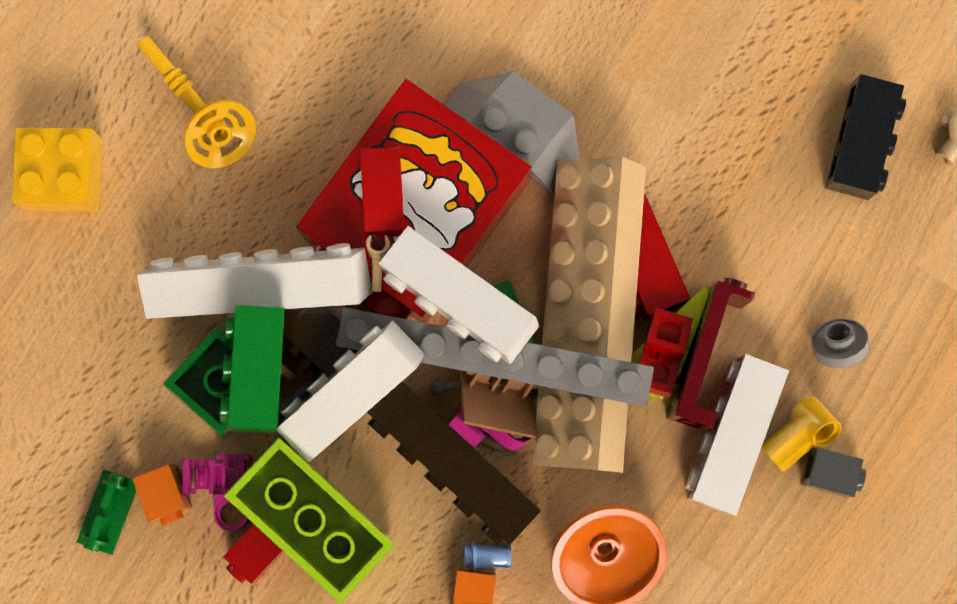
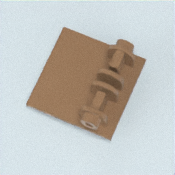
(497, 404)

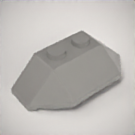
(520, 121)

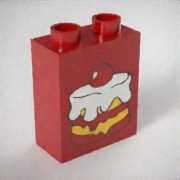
(452, 189)

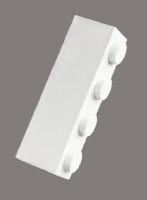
(458, 295)
(350, 391)
(737, 434)

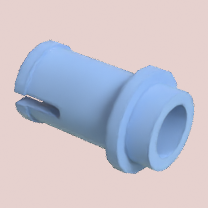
(486, 556)

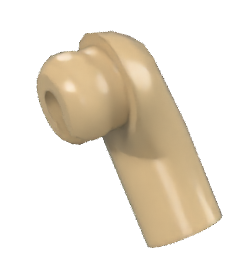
(948, 151)

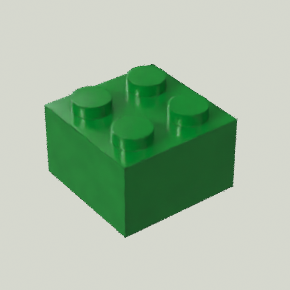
(200, 382)

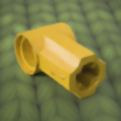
(809, 427)

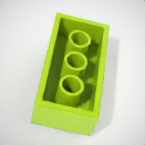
(309, 519)

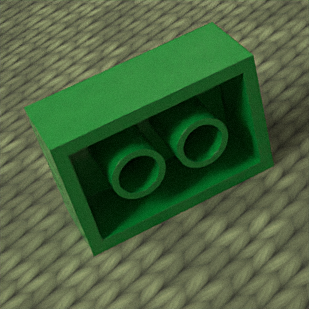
(253, 369)

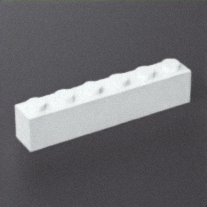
(265, 280)

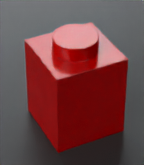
(252, 555)

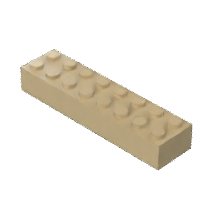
(590, 305)

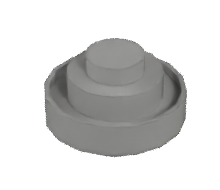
(840, 343)

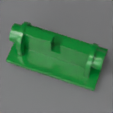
(107, 513)

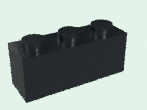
(866, 137)

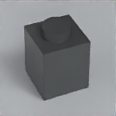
(834, 472)

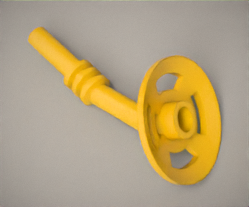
(211, 124)

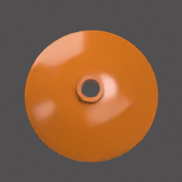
(613, 573)

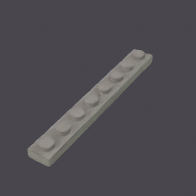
(533, 365)

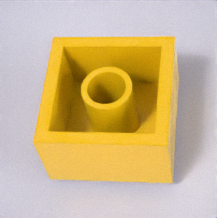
(57, 169)

